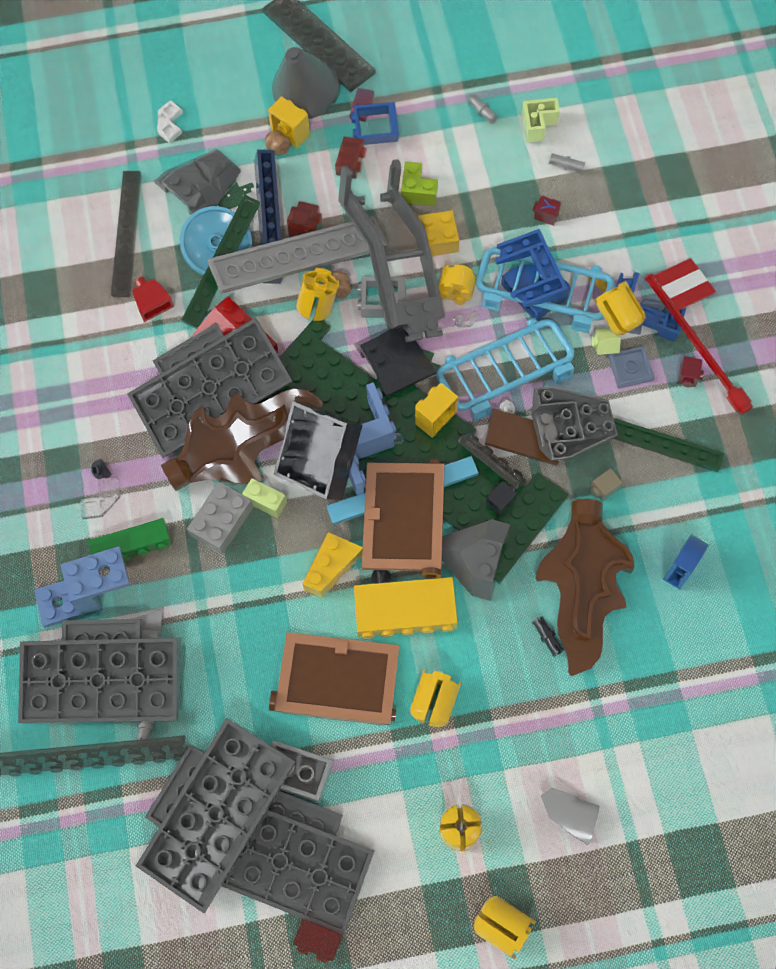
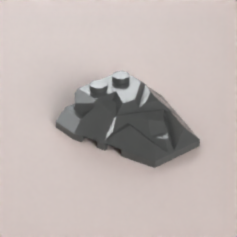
(200, 180)

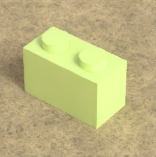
(265, 498)

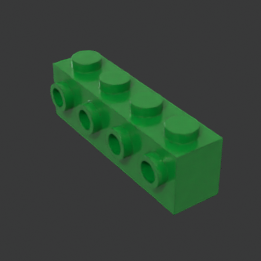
(135, 540)

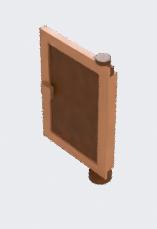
(404, 517)
(337, 679)

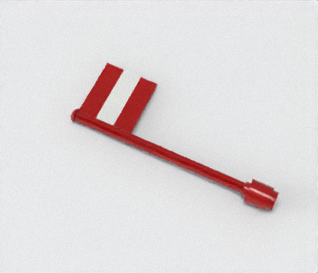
(680, 288)

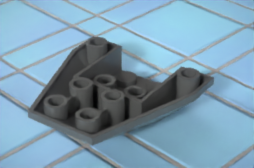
(570, 422)

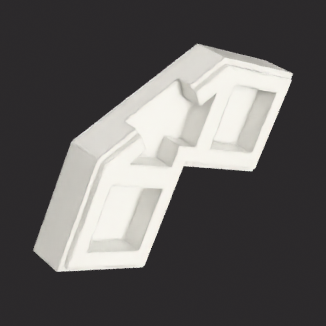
(166, 116)

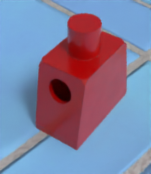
(151, 298)

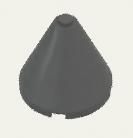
(306, 81)

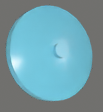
(203, 234)

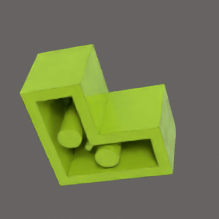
(418, 189)

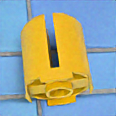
(311, 288)
(621, 309)
(444, 702)
(451, 836)
(503, 925)

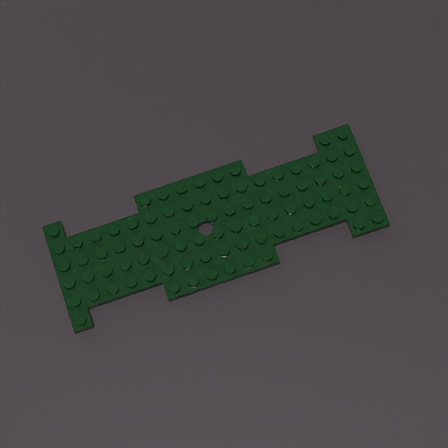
(344, 392)

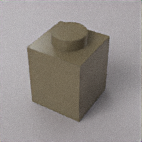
(606, 485)

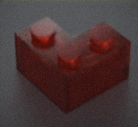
(303, 219)

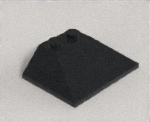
(395, 360)

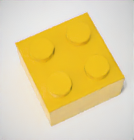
(289, 121)
(441, 232)
(436, 409)

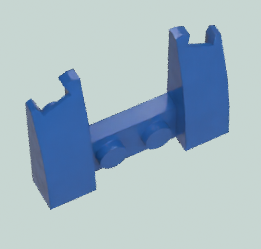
(534, 245)
(655, 319)

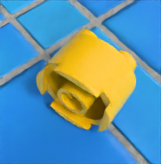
(457, 283)

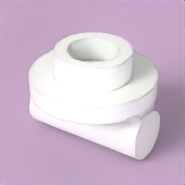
(507, 406)

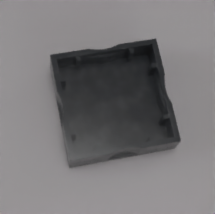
(318, 450)

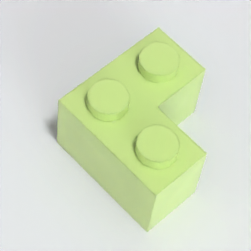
(537, 115)

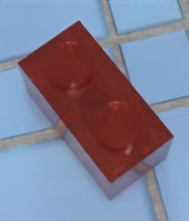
(350, 155)
(318, 941)

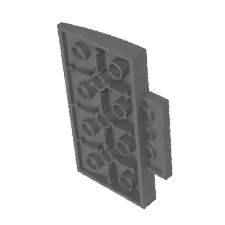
(207, 374)
(100, 675)
(211, 812)
(302, 864)

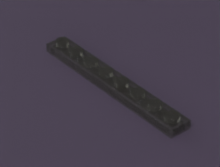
(126, 234)

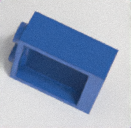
(376, 109)

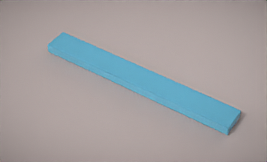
(355, 506)

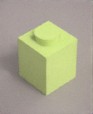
(606, 341)

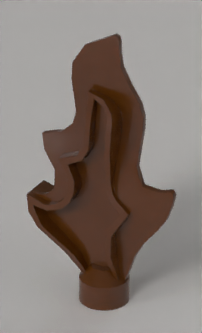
(230, 443)
(585, 572)

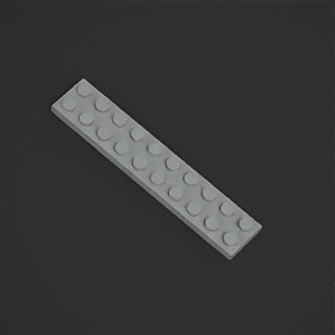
(289, 256)

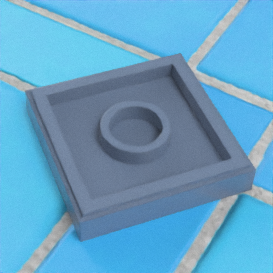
(631, 367)

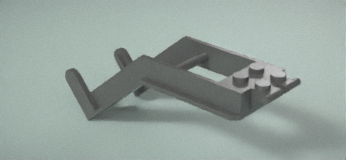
(412, 315)

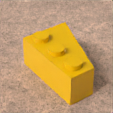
(330, 564)

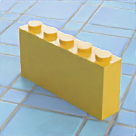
(405, 607)

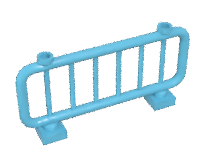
(582, 319)
(480, 406)

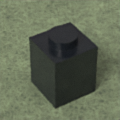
(501, 498)

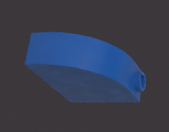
(527, 278)
(686, 562)

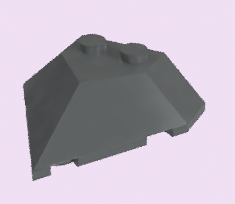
(475, 555)

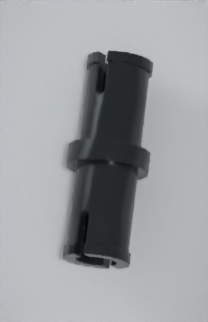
(548, 636)

